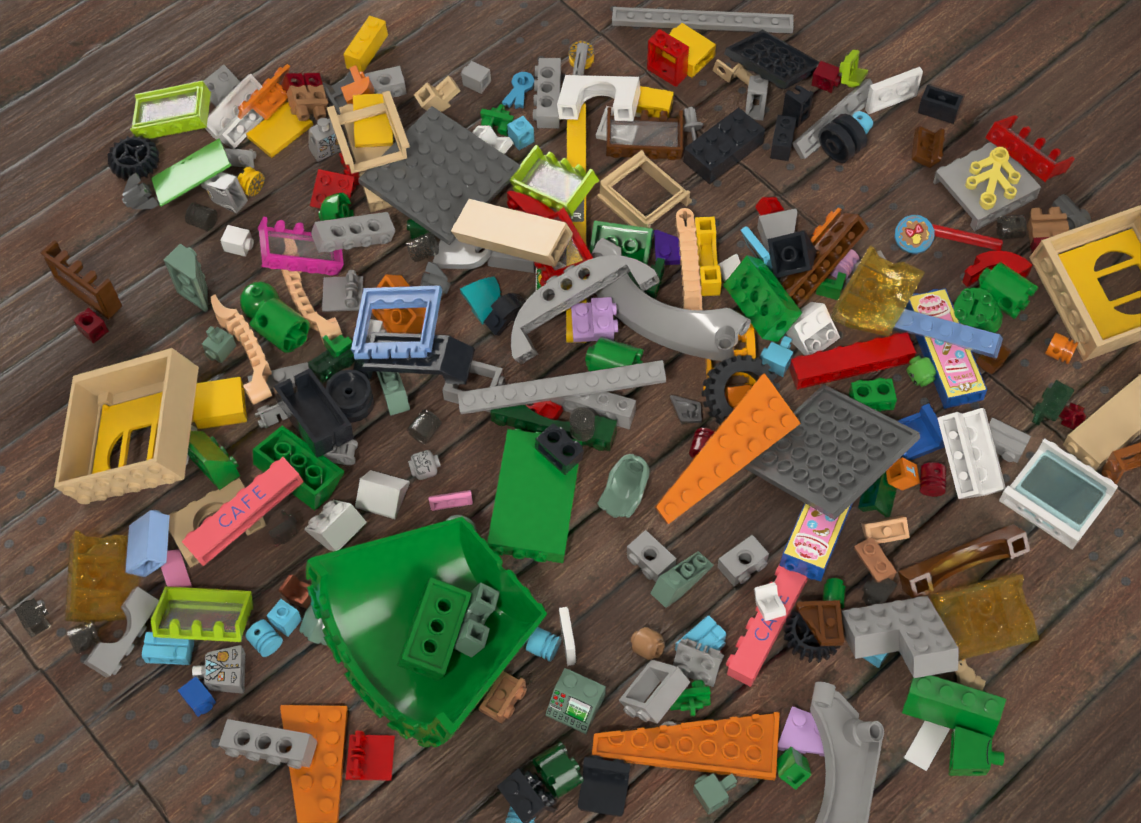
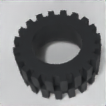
(718, 377)

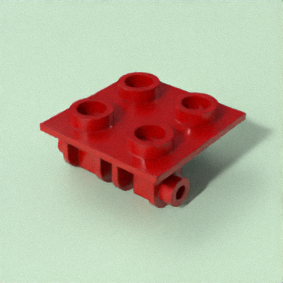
(331, 183)
(370, 757)

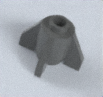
(138, 195)
(435, 277)

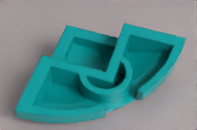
(481, 296)

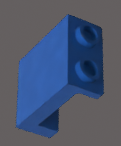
(930, 433)

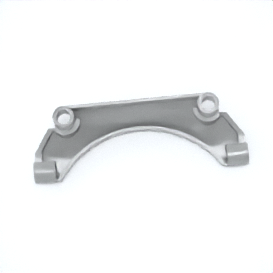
(850, 756)

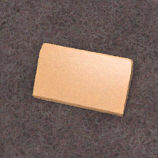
(886, 529)

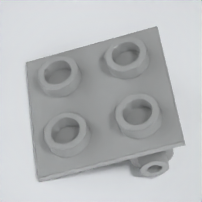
(220, 84)
(342, 292)
(697, 663)

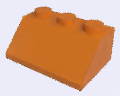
(399, 319)

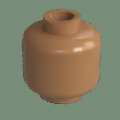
(647, 643)

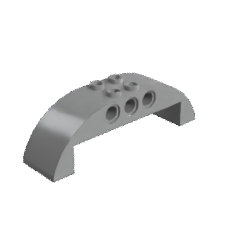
(538, 309)

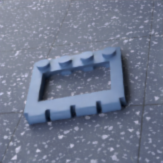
(396, 297)

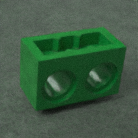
(873, 397)

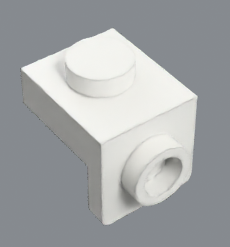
(769, 601)

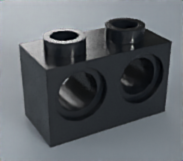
(783, 138)
(555, 451)

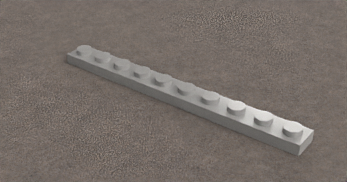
(702, 20)
(561, 387)

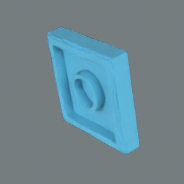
(756, 247)

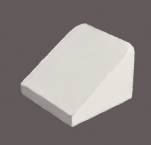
(728, 266)

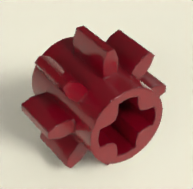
(1072, 416)

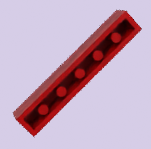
(851, 360)

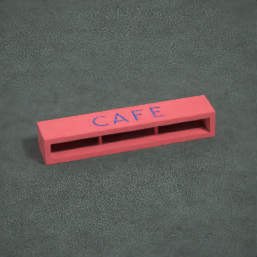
(242, 511)
(762, 634)

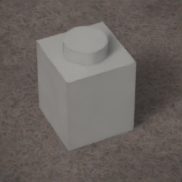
(476, 77)

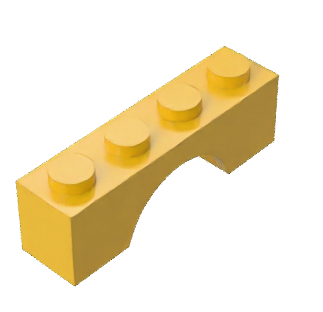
(707, 253)

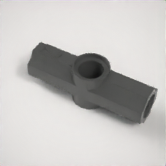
(1075, 216)

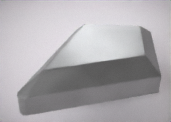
(687, 410)

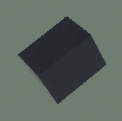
(791, 253)

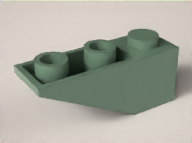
(393, 392)
(680, 579)

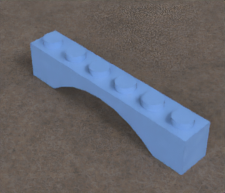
(957, 334)

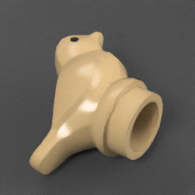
(967, 676)

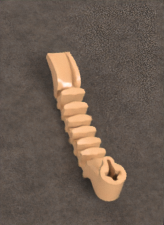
(689, 260)
(236, 325)
(324, 327)

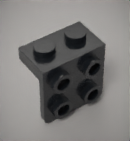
(604, 786)
(527, 795)

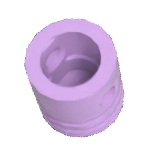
(846, 265)

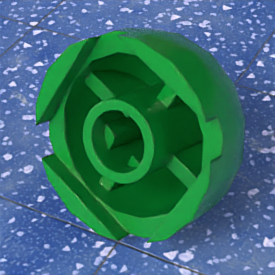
(335, 207)
(253, 295)

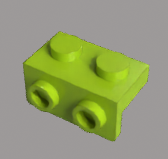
(851, 74)

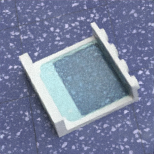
(1059, 493)

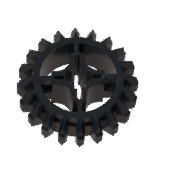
(133, 156)
(802, 646)

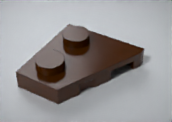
(823, 620)

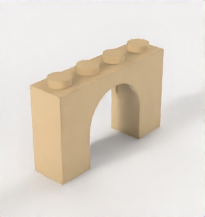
(191, 516)

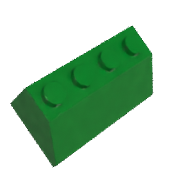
(318, 473)
(953, 705)

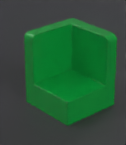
(832, 288)
(337, 345)
(793, 768)

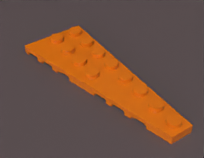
(746, 433)
(318, 787)

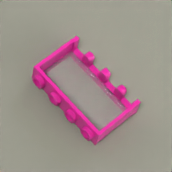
(295, 250)

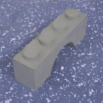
(106, 657)

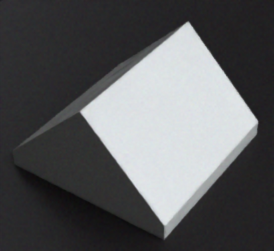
(381, 494)

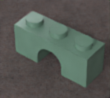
(472, 632)

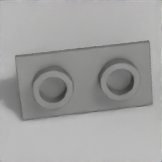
(241, 157)
(268, 415)

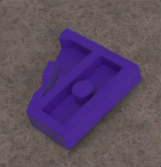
(666, 248)

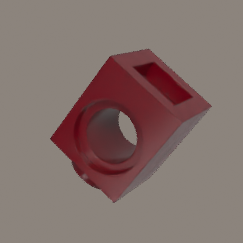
(826, 77)
(95, 330)

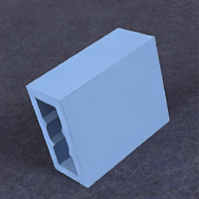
(147, 543)

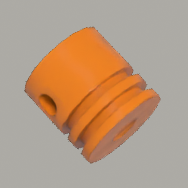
(1061, 348)

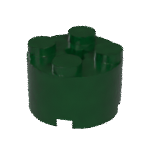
(557, 770)

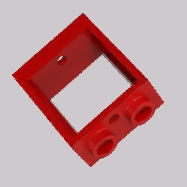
(656, 63)

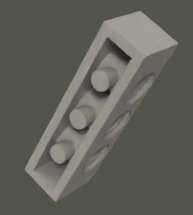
(548, 92)
(352, 232)
(603, 405)
(237, 732)

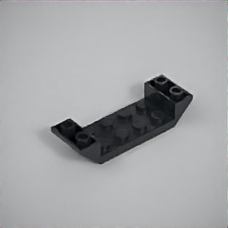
(448, 358)

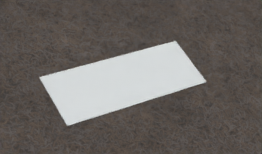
(926, 744)

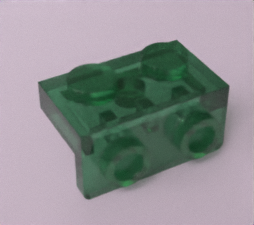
(326, 366)
(1053, 403)

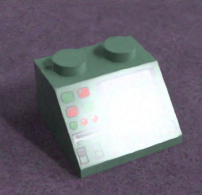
(575, 701)

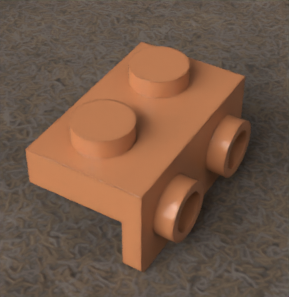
(875, 560)
(503, 696)

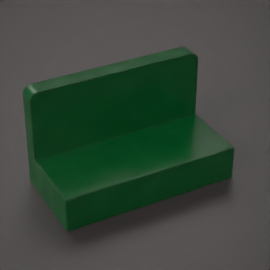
(878, 497)

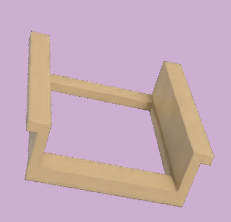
(387, 107)
(627, 211)

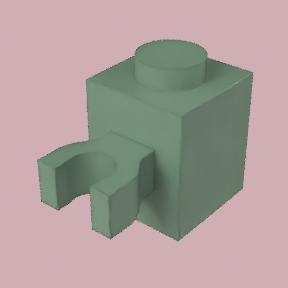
(218, 344)
(712, 792)

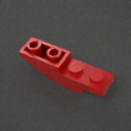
(527, 204)

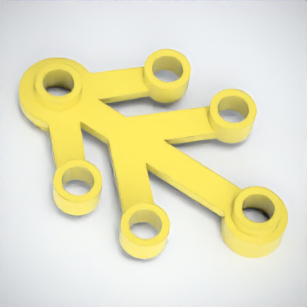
(993, 175)

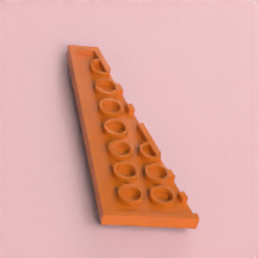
(720, 746)

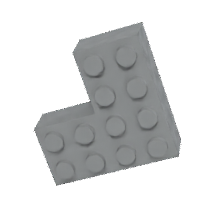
(905, 627)

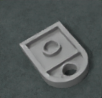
(460, 256)

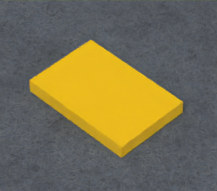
(374, 130)
(278, 131)

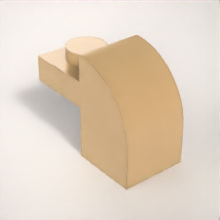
(437, 96)

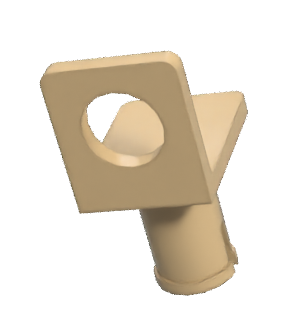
(737, 71)

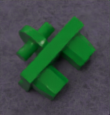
(497, 117)
(693, 698)

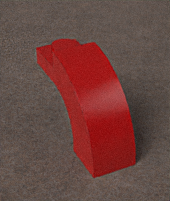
(990, 260)

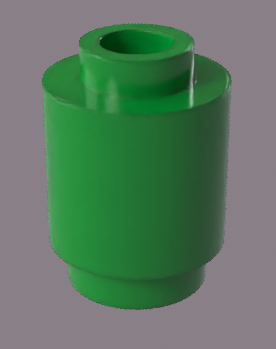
(834, 590)

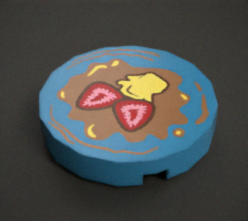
(914, 234)

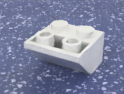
(813, 329)
(335, 524)

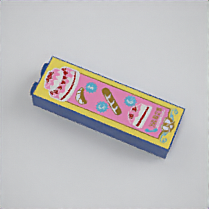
(957, 373)
(812, 542)

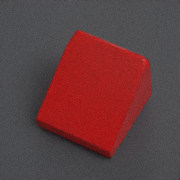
(768, 205)

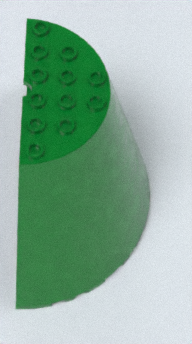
(368, 607)

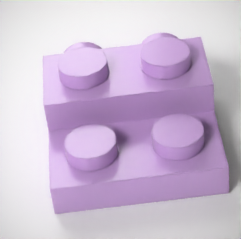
(594, 320)

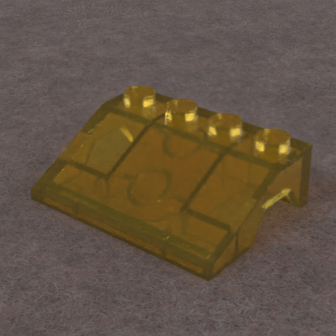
(876, 294)
(97, 578)
(987, 615)

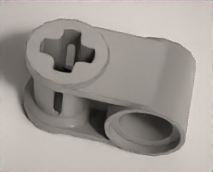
(340, 453)

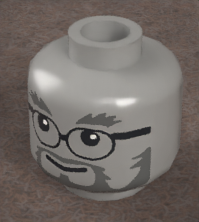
(424, 464)

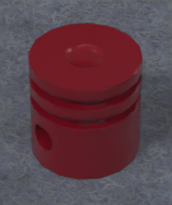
(700, 438)
(932, 482)

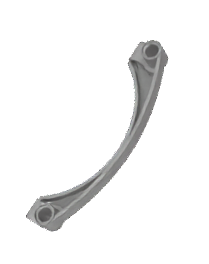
(692, 332)

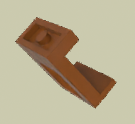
(1116, 467)

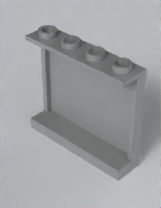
(955, 176)

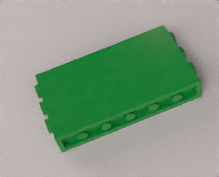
(531, 502)

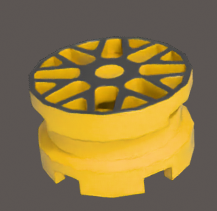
(590, 54)
(250, 181)

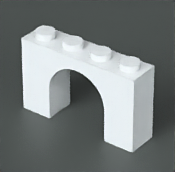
(578, 89)

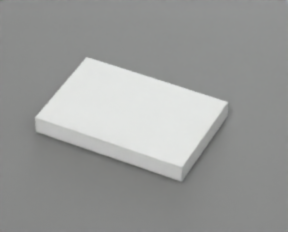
(893, 90)

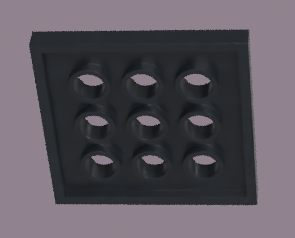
(772, 59)

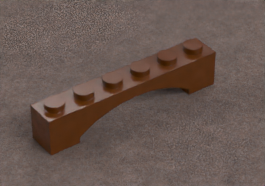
(926, 575)

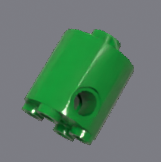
(1007, 288)
(978, 310)
(280, 325)
(611, 354)

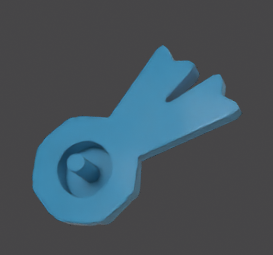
(522, 83)

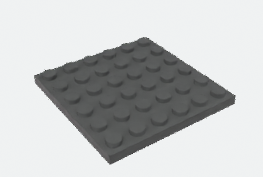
(440, 173)
(833, 452)

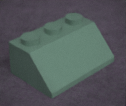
(187, 276)

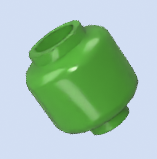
(921, 371)

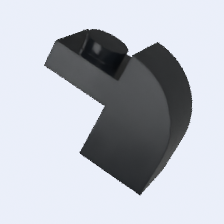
(504, 311)

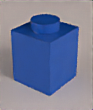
(197, 696)

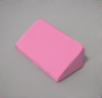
(450, 500)
(175, 570)

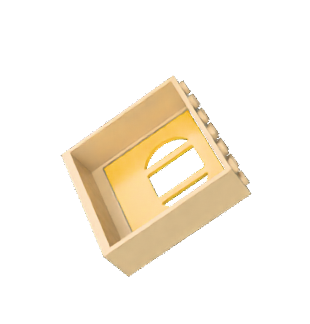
(1076, 287)
(114, 402)

